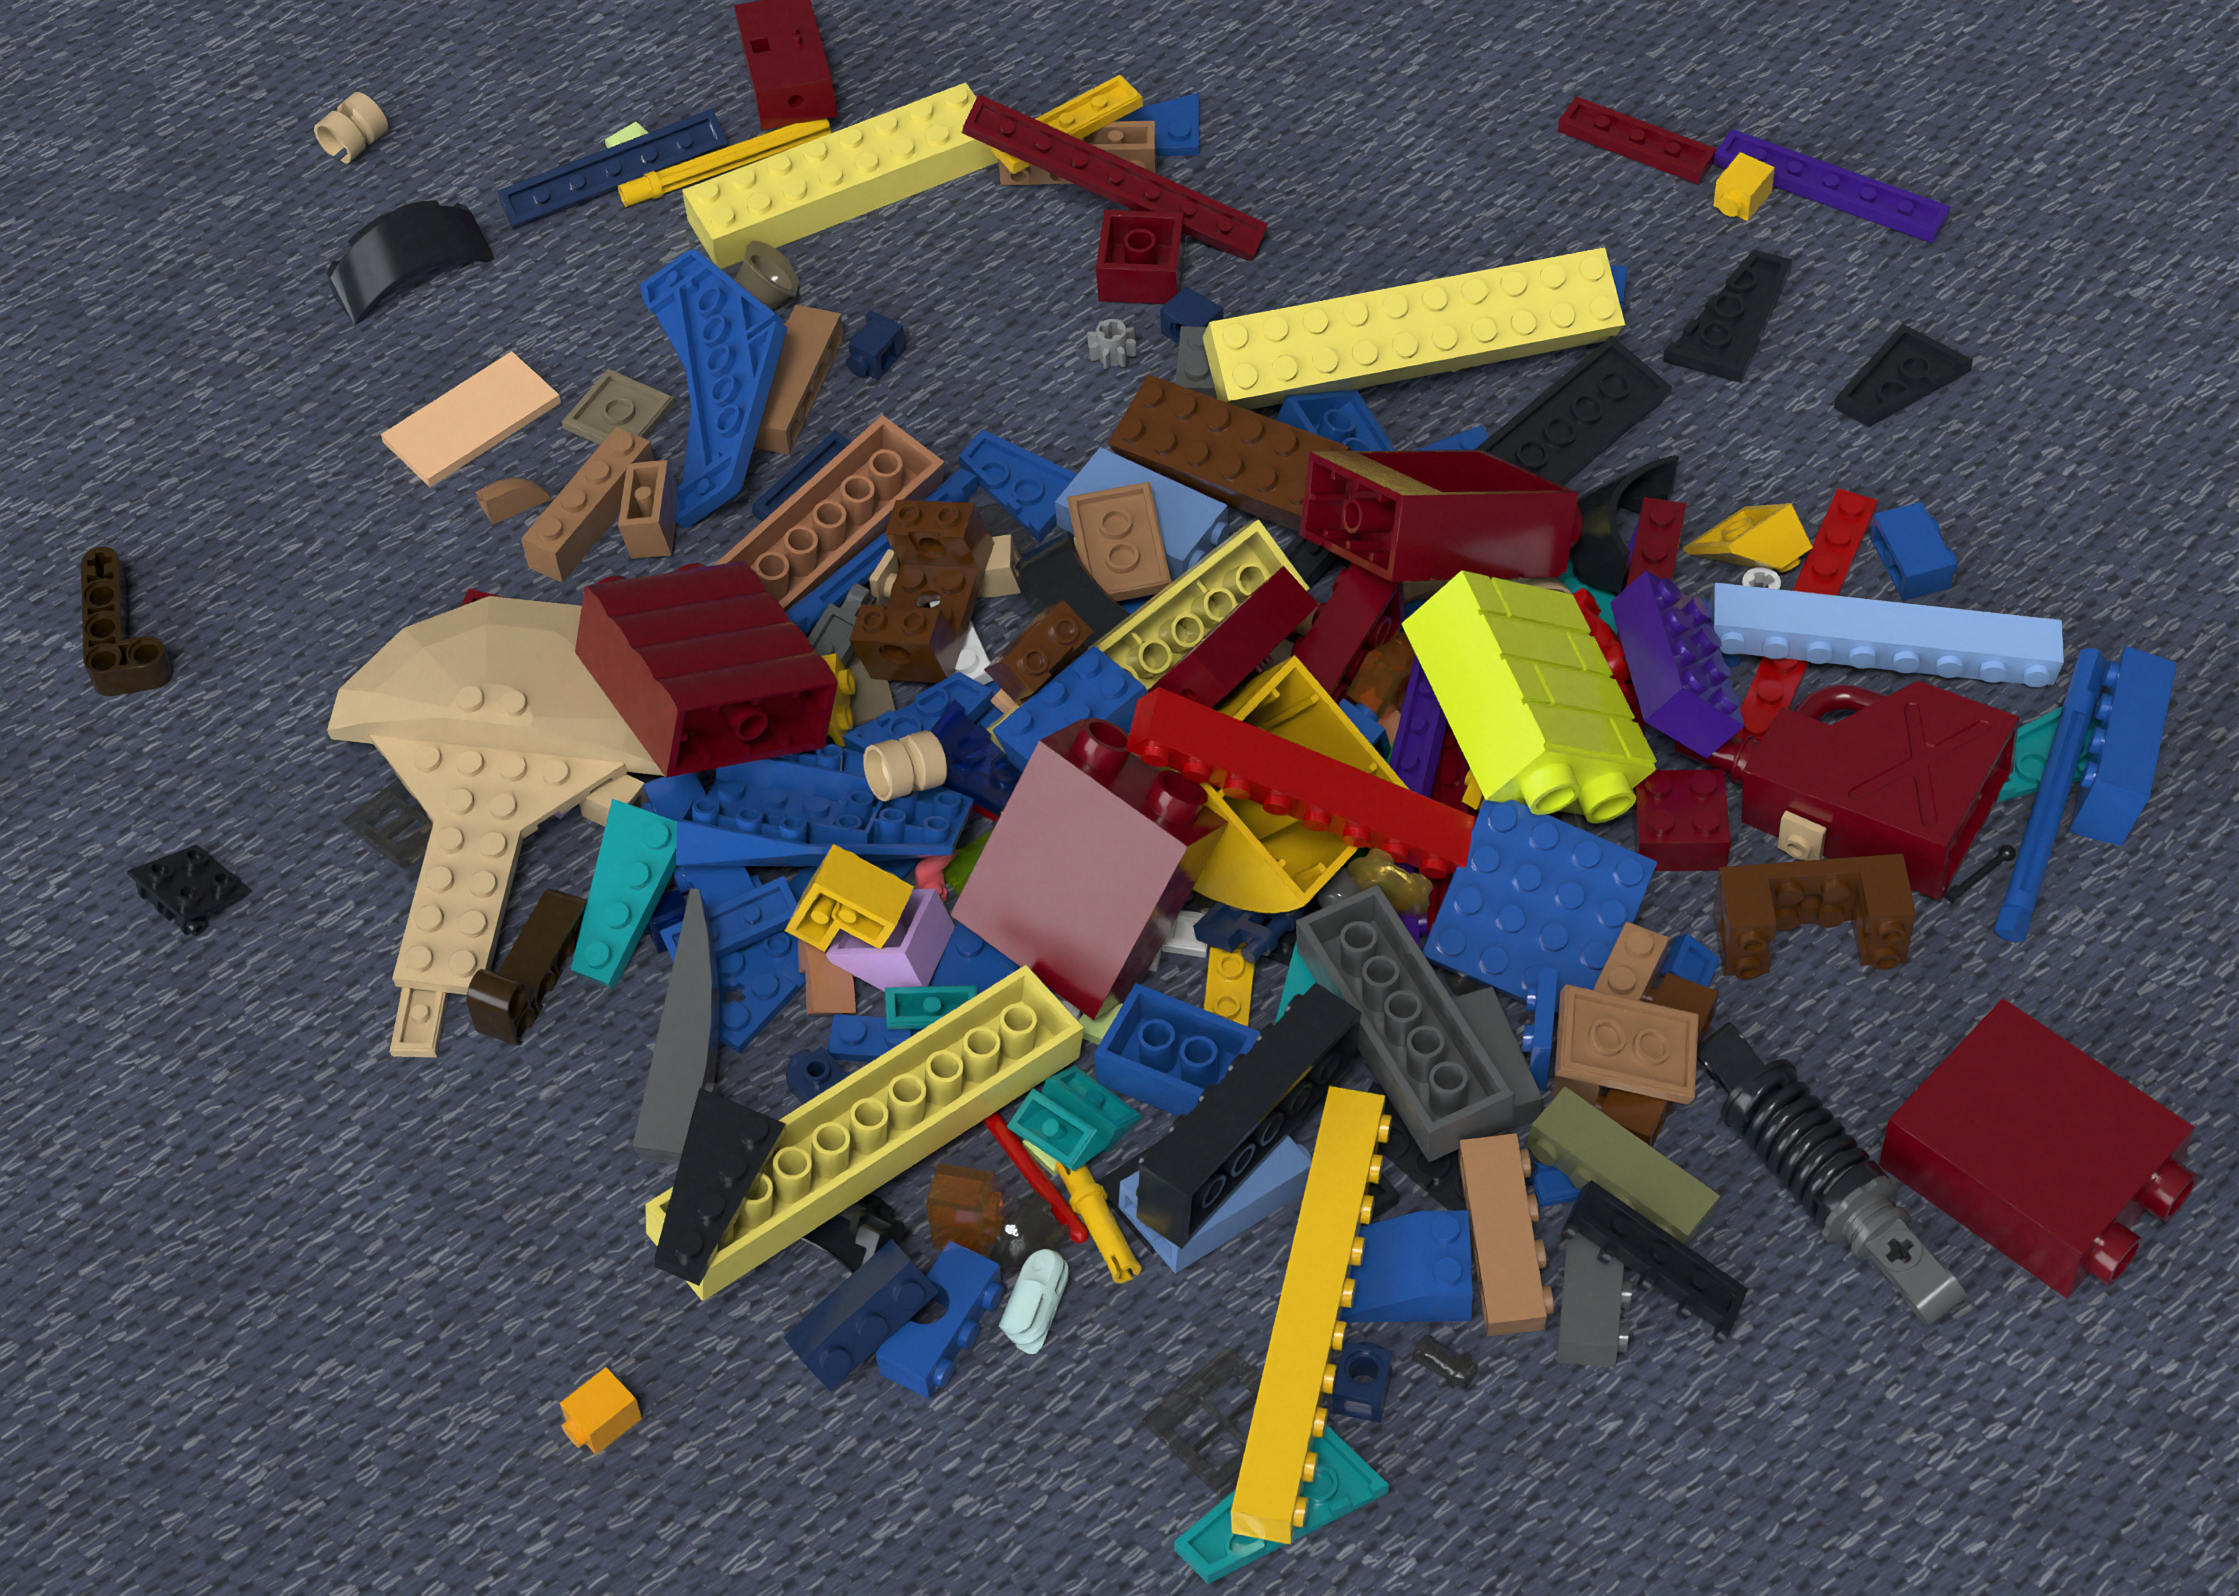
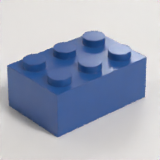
(1085, 689)
(1167, 1050)

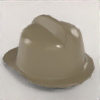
(767, 274)

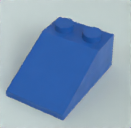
(1414, 1270)

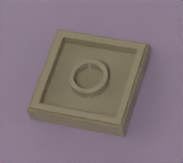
(617, 403)

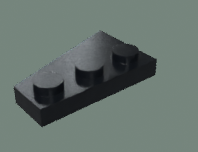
(1900, 374)

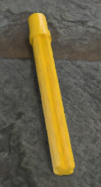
(723, 160)

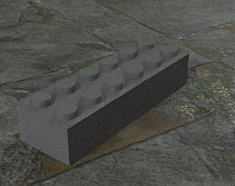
(1407, 1023)

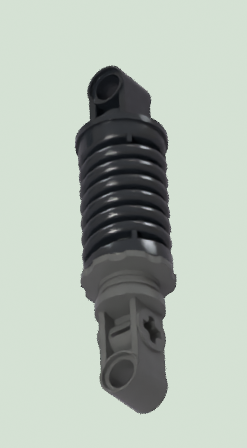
(1825, 1169)

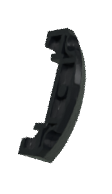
(400, 247)
(1600, 553)
(1058, 574)
(857, 1232)

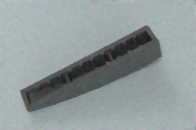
(685, 1041)

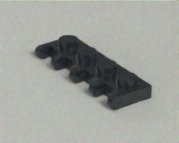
(1656, 1258)

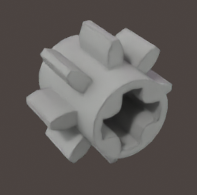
(1112, 343)

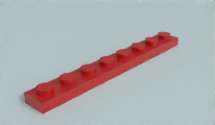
(1822, 573)

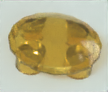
(1404, 891)

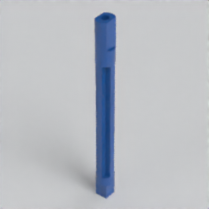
(860, 568)
(2051, 796)

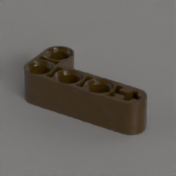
(109, 655)
(511, 999)

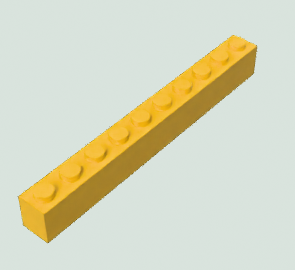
(1308, 1317)

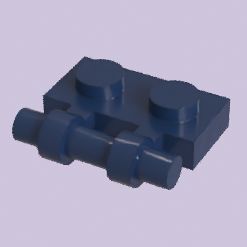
(1229, 927)

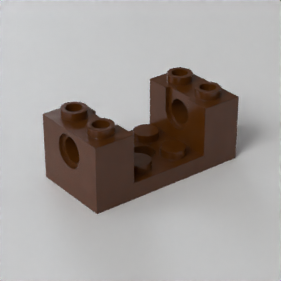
(941, 559)
(1040, 652)
(1782, 895)

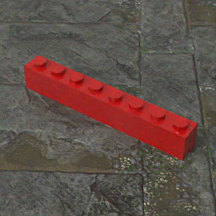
(1299, 783)

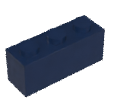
(860, 1315)

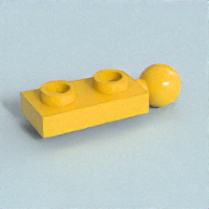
(1229, 985)

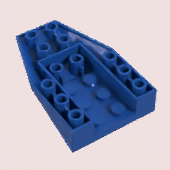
(805, 802)

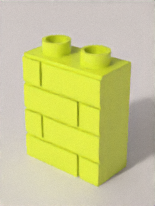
(1530, 697)

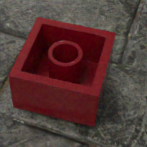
(1140, 256)
(1682, 820)

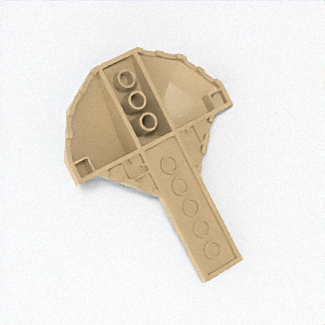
(491, 737)

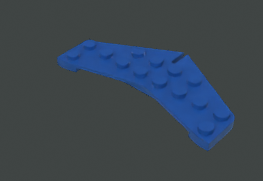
(729, 359)

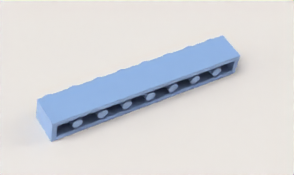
(1887, 635)

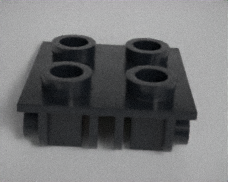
(187, 887)

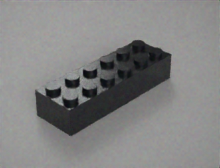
(1246, 1114)

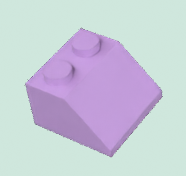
(909, 952)

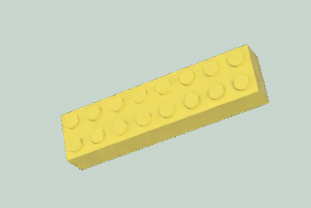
(837, 176)
(1190, 607)

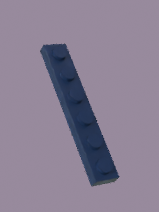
(607, 169)

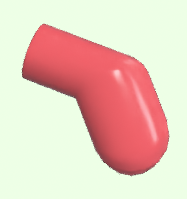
(930, 873)

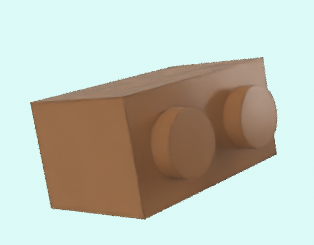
(648, 509)

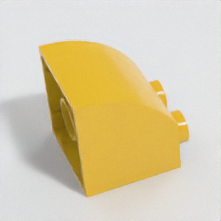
(1268, 858)

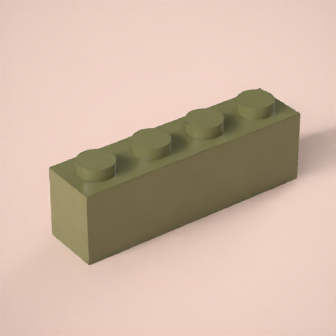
(1596, 1148)

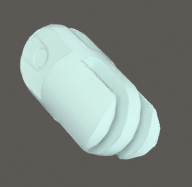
(1035, 1300)

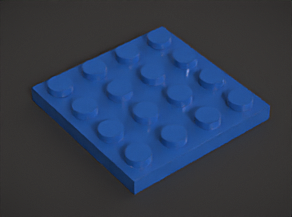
(1535, 900)

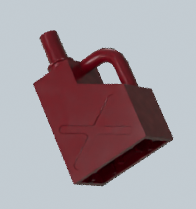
(1891, 779)

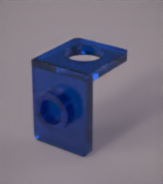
(667, 913)

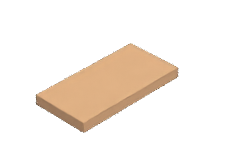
(470, 418)

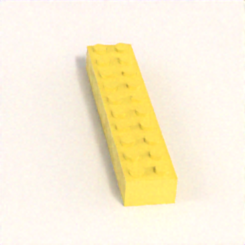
(1414, 330)
(894, 1117)

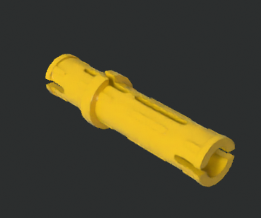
(1090, 1202)

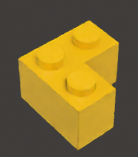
(849, 897)

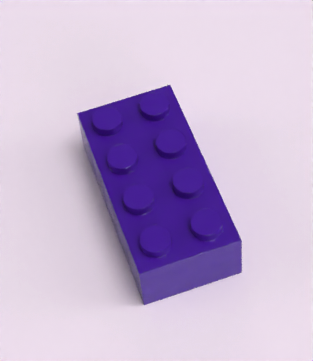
(1677, 664)

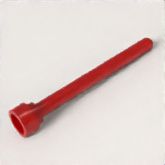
(1036, 1177)

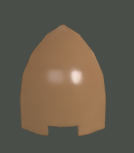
(510, 497)

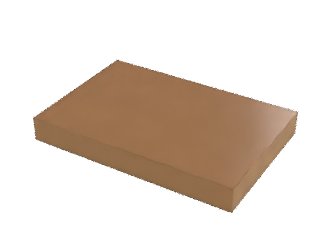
(1121, 540)
(1627, 1044)

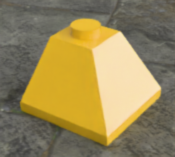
(1755, 538)

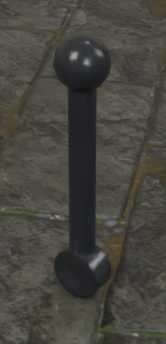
(2005, 853)

